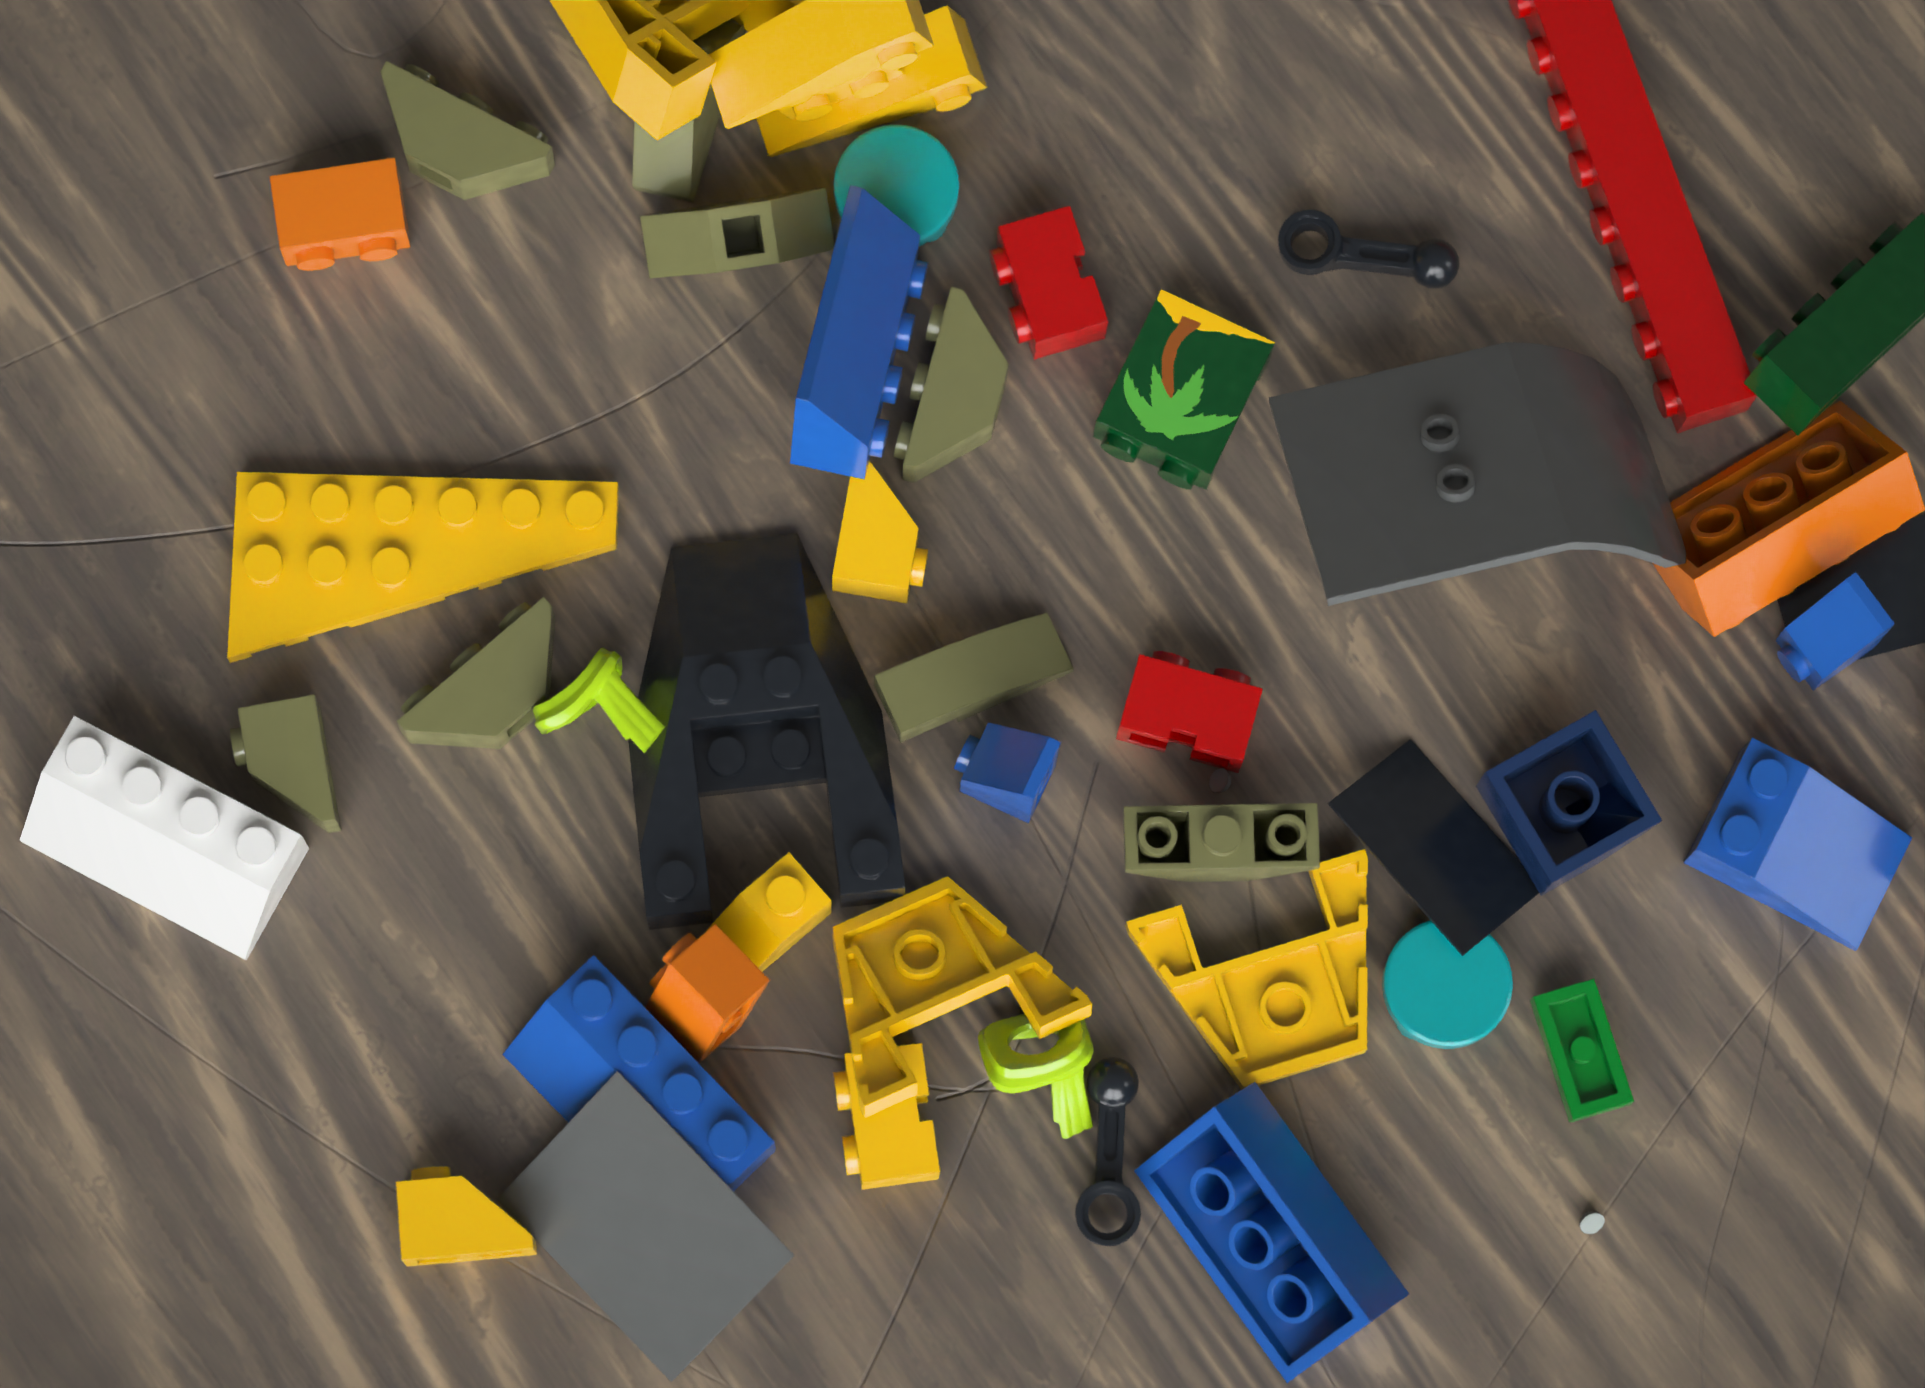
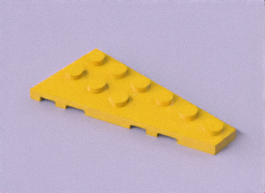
(373, 546)

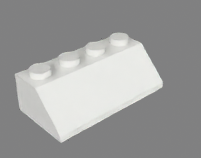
(161, 838)

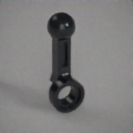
(1430, 263)
(1112, 1086)

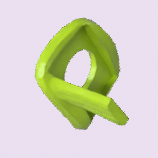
(601, 685)
(1059, 1066)

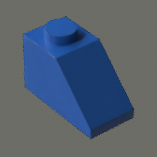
(1833, 633)
(1007, 768)

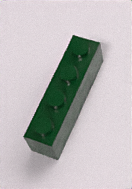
(1845, 333)

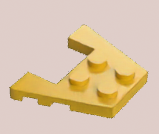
(924, 961)
(1282, 1004)

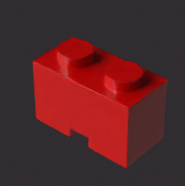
(1051, 299)
(1190, 709)

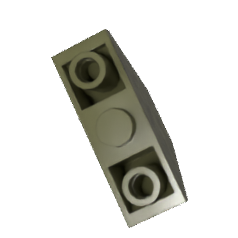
(459, 140)
(677, 160)
(737, 234)
(955, 391)
(490, 686)
(1221, 841)

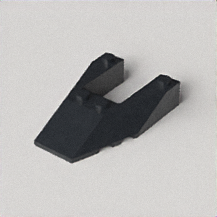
(750, 700)

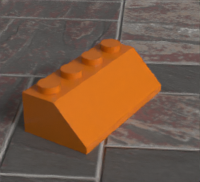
(1788, 516)

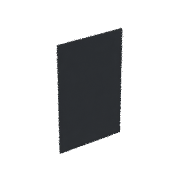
(1893, 573)
(1435, 846)

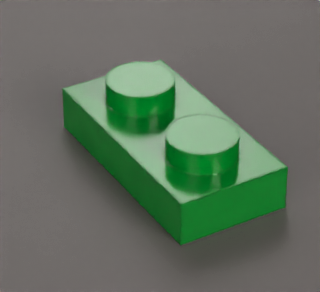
(1581, 1050)

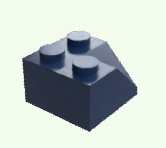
(1568, 802)

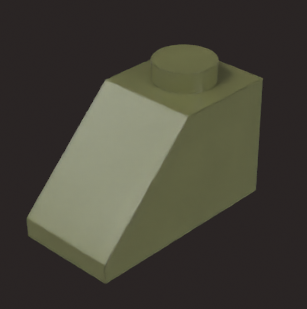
(289, 756)

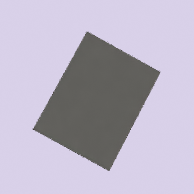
(645, 1226)

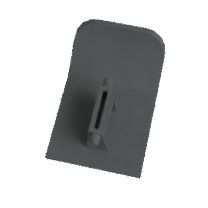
(1471, 468)

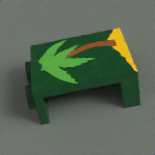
(1181, 391)

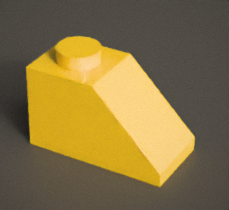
(877, 543)
(774, 912)
(454, 1222)

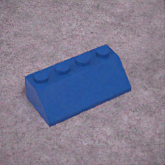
(856, 340)
(600, 1028)
(1271, 1231)

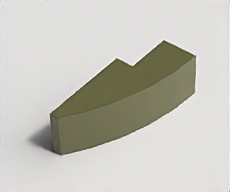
(971, 675)

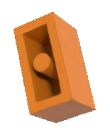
(340, 214)
(705, 991)

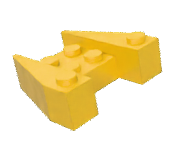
(648, 51)
(844, 69)

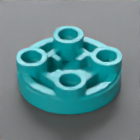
(905, 173)
(1444, 995)

